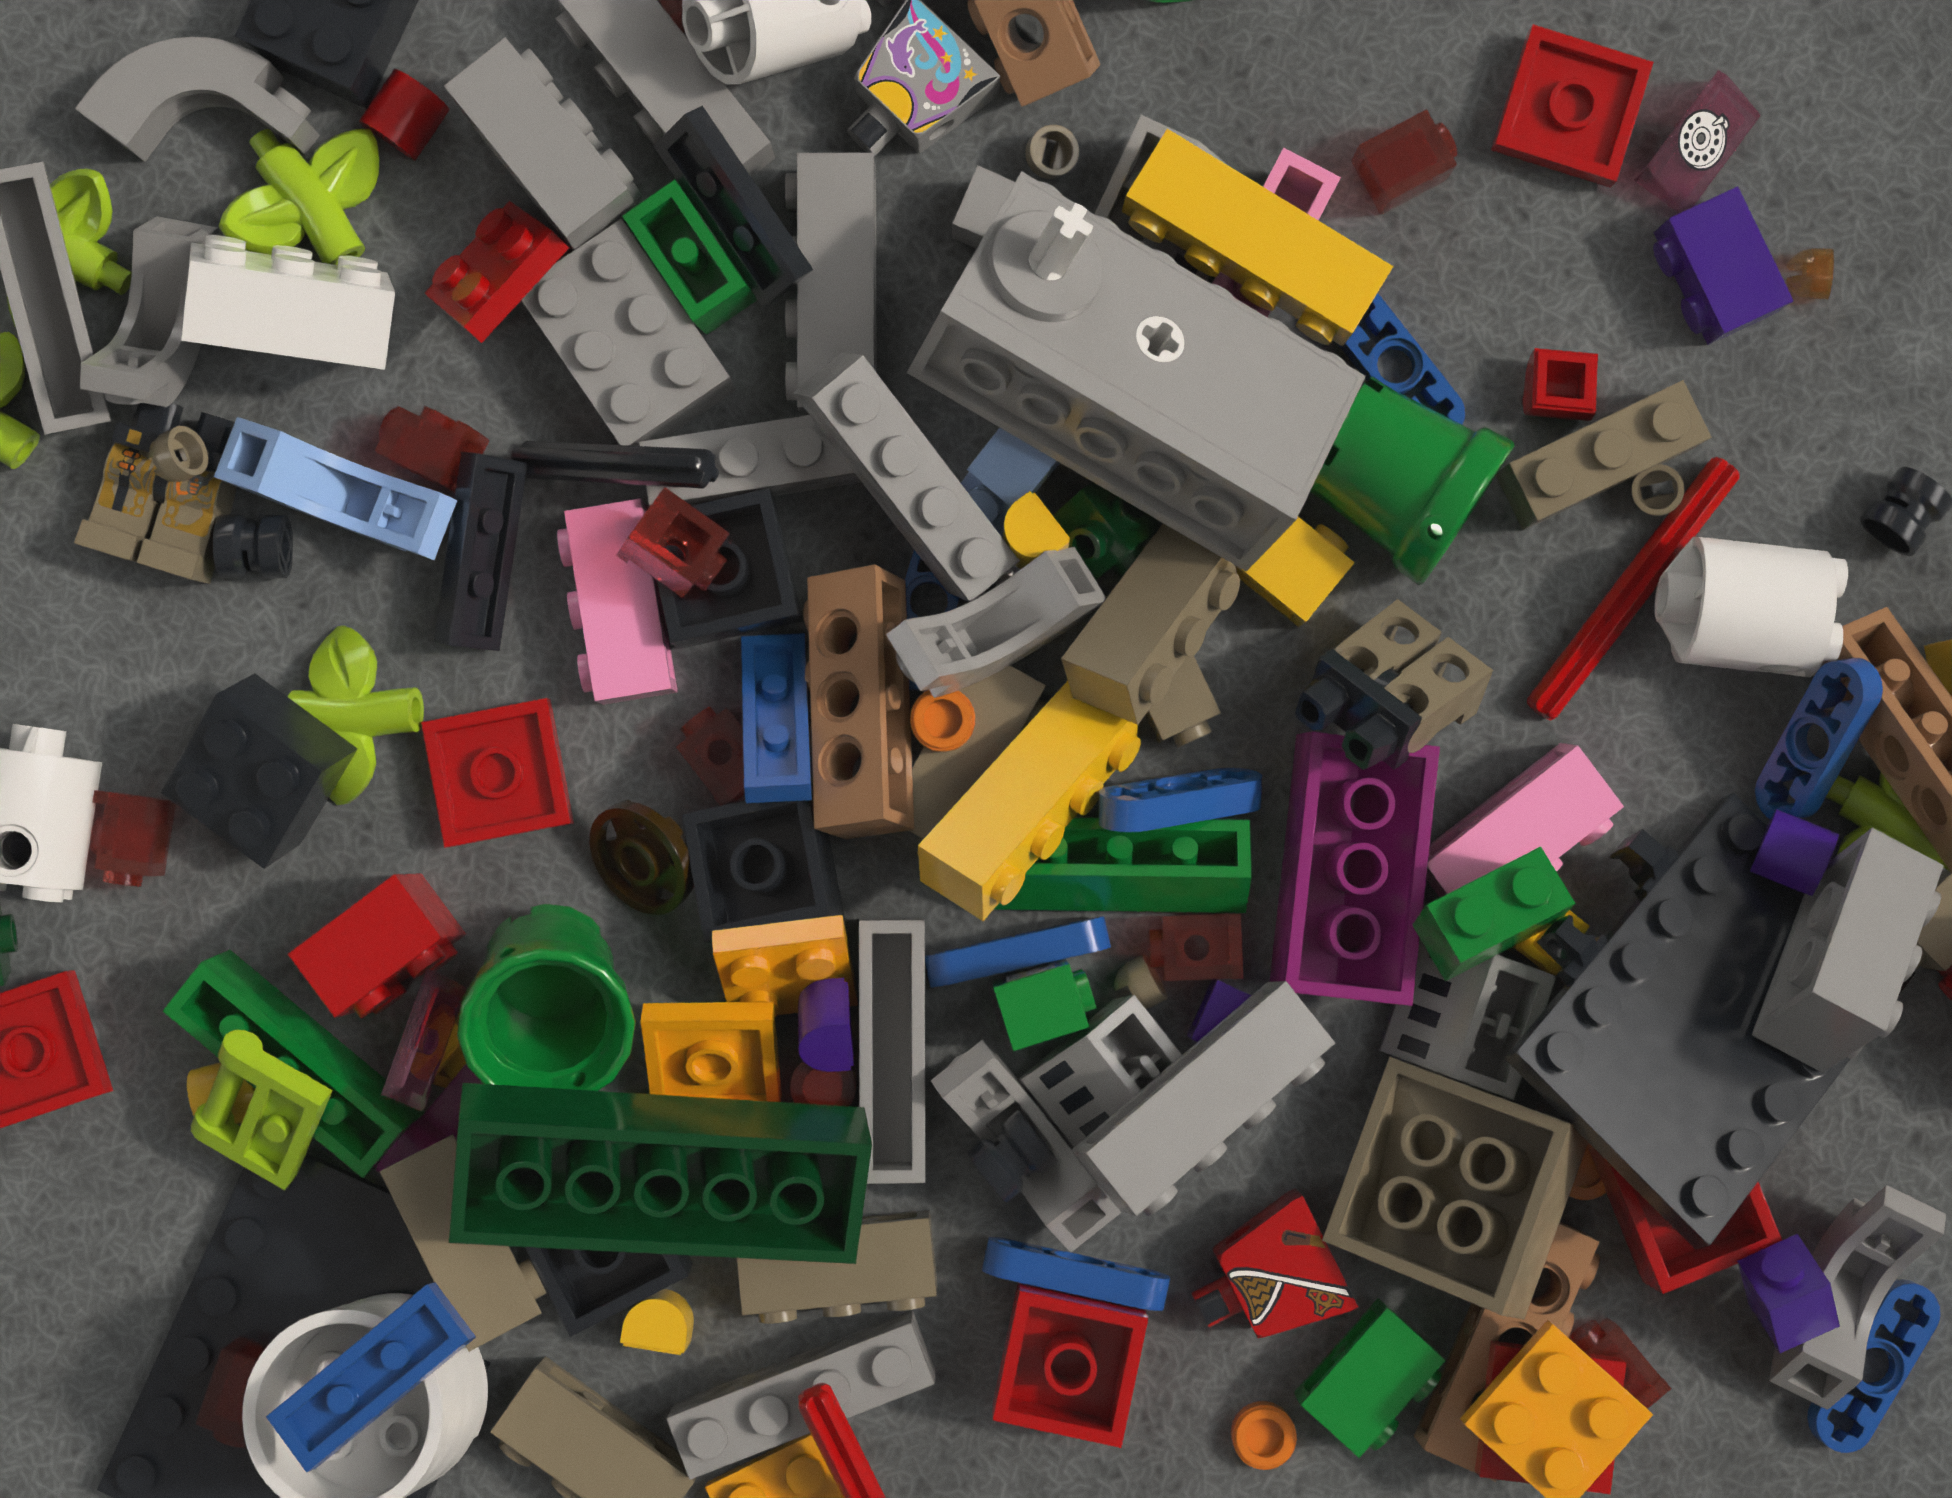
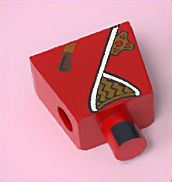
(1276, 1272)

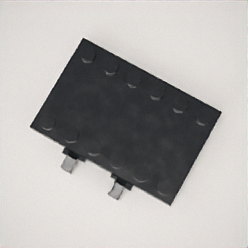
(1659, 1020)
(264, 1269)

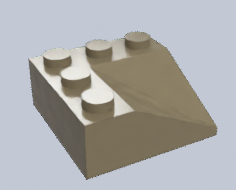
(1456, 1188)

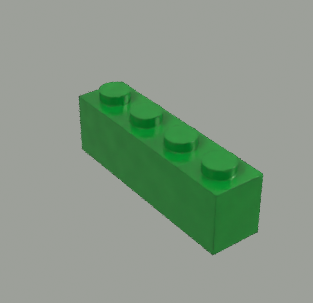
(1156, 870)
(232, 996)

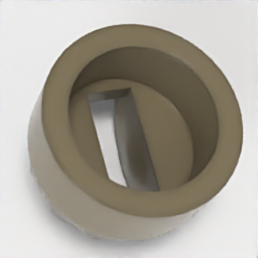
(1063, 156)
(190, 448)
(1660, 503)
(1141, 981)

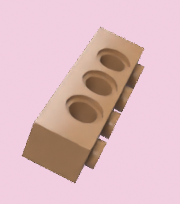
(1042, 67)
(1911, 725)
(879, 729)
(1440, 1430)

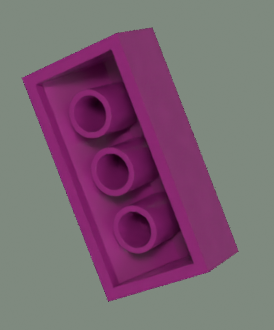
(1353, 873)

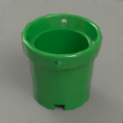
(1408, 475)
(547, 1005)

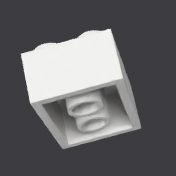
(287, 303)

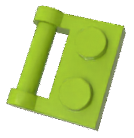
(279, 1116)

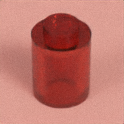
(824, 1087)

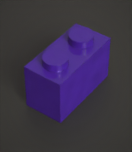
(1720, 266)

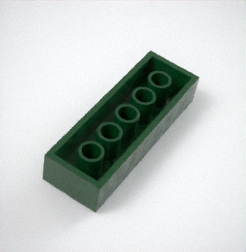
(659, 1174)

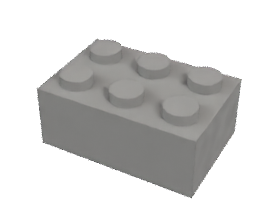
(544, 143)
(627, 338)
(1850, 952)

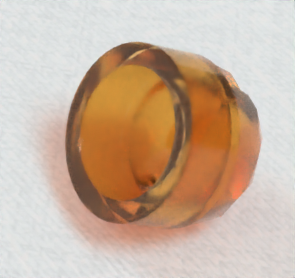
(1816, 276)

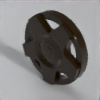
(646, 853)

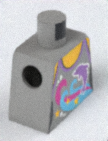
(919, 82)

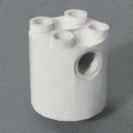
(766, 37)
(1752, 606)
(52, 806)

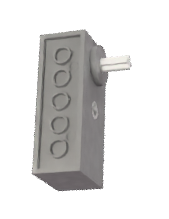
(1138, 374)

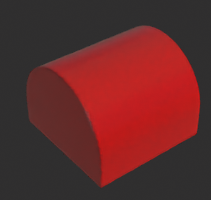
(404, 114)
(1561, 384)

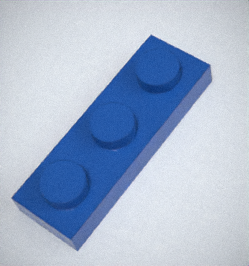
(775, 718)
(370, 1376)

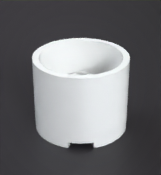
(397, 1451)

